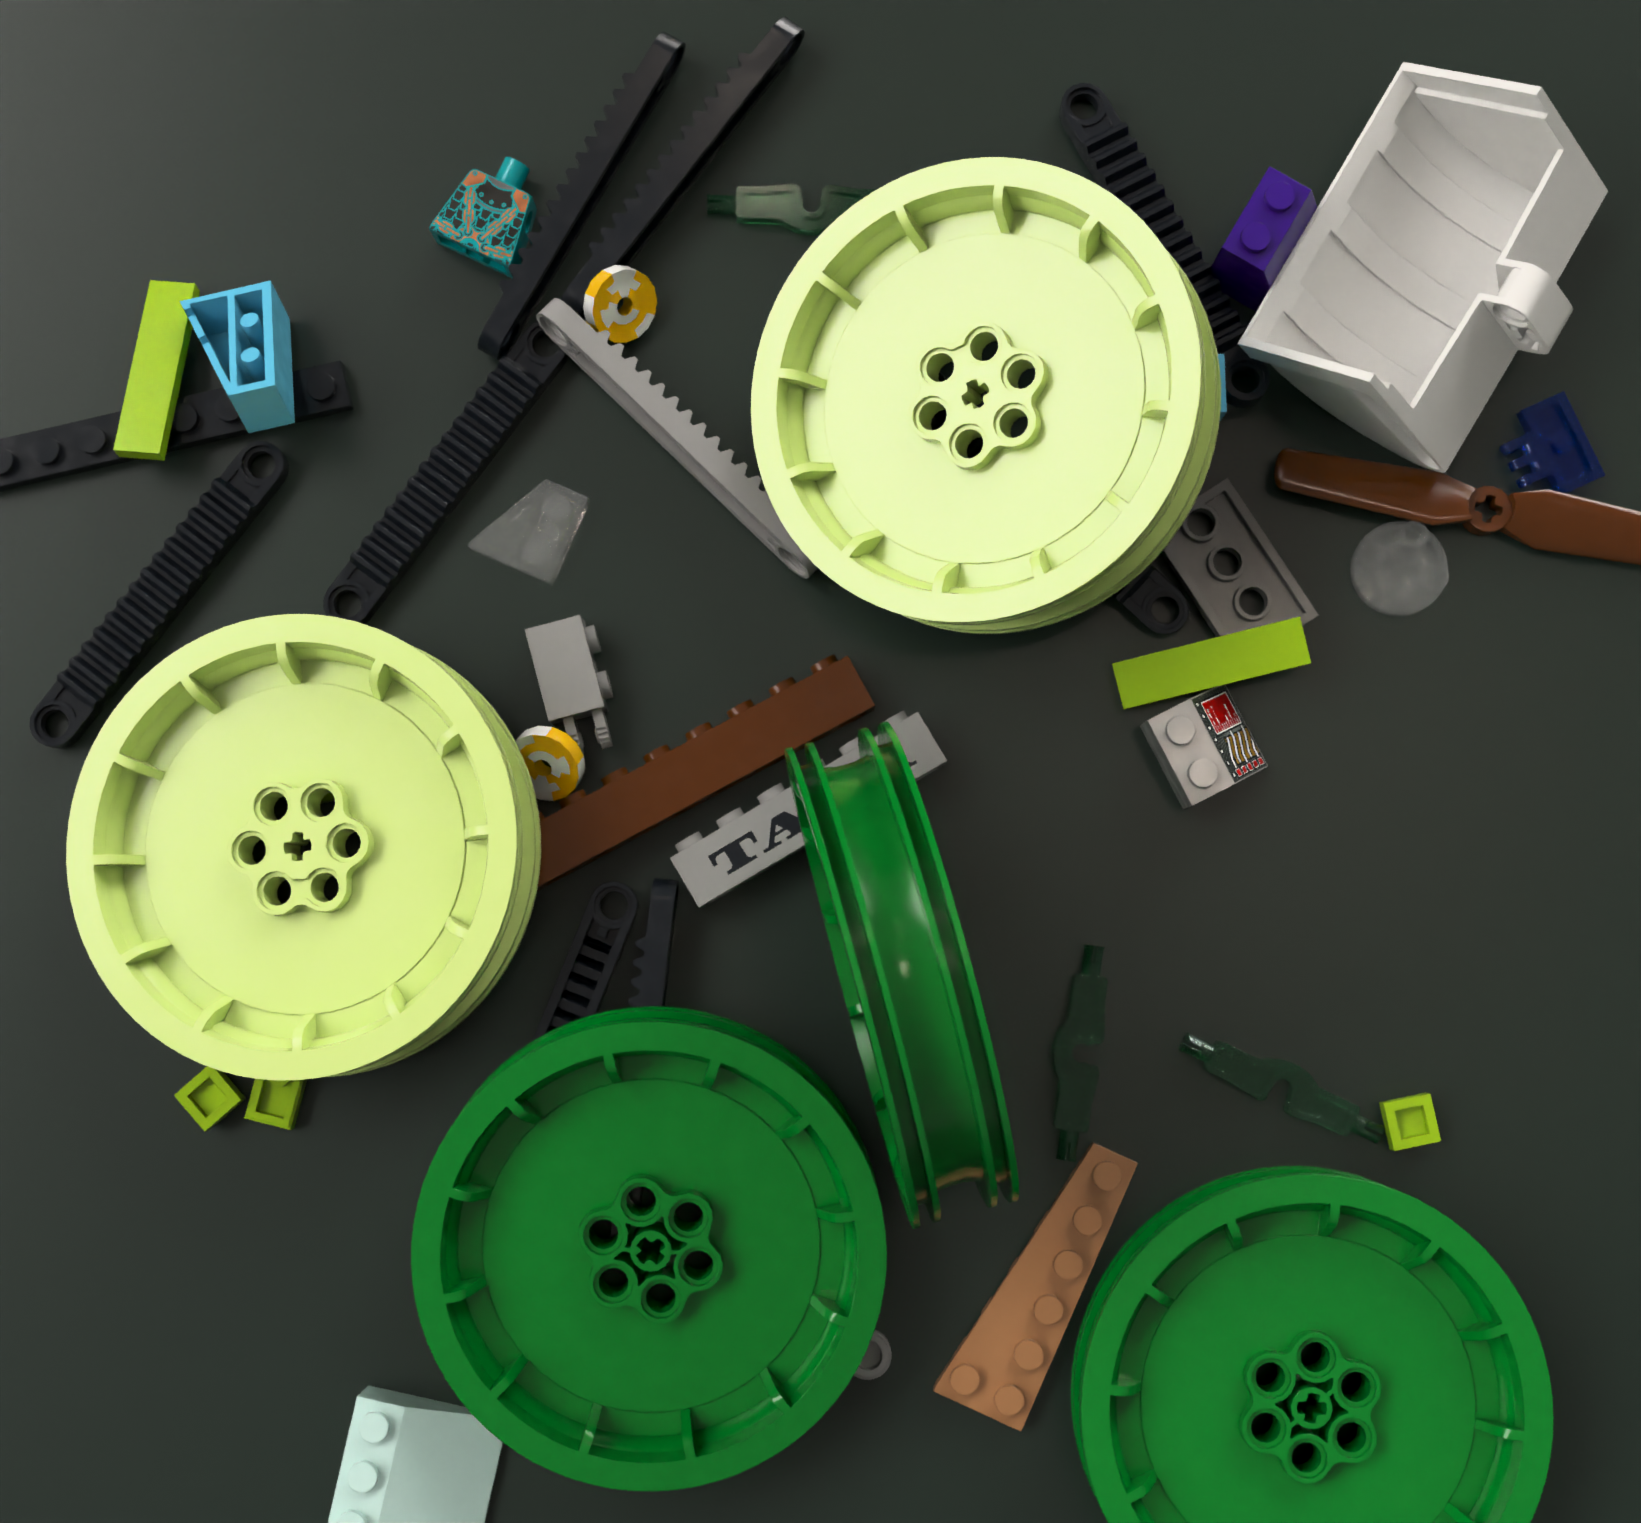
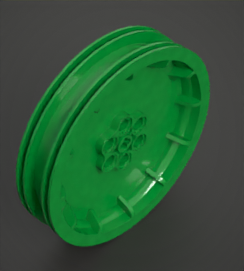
(905, 974)
(1247, 1277)
(603, 1373)

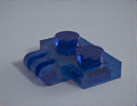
(1553, 447)

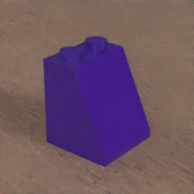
(1263, 238)

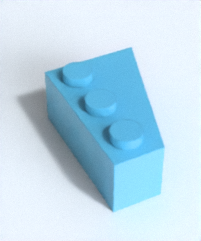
(250, 351)

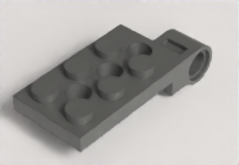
(1258, 567)

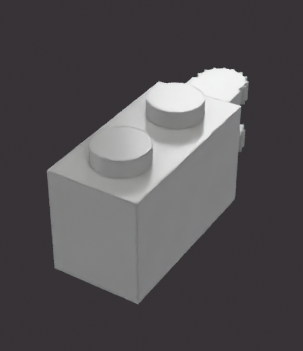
(570, 677)

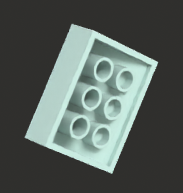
(414, 1462)

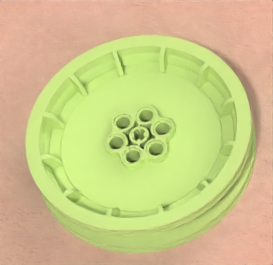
(1114, 413)
(191, 784)

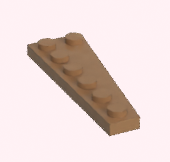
(1023, 1323)

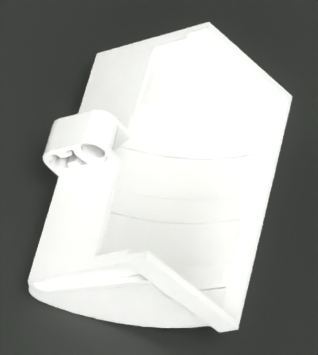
(1431, 260)

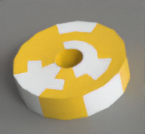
(603, 297)
(560, 752)

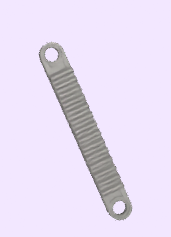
(673, 429)

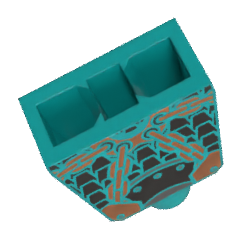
(488, 217)

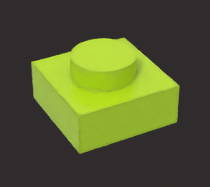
(209, 1097)
(1410, 1121)

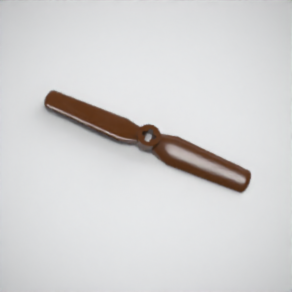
(1535, 518)

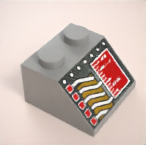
(1203, 745)

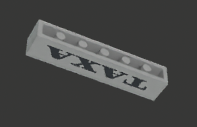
(771, 831)

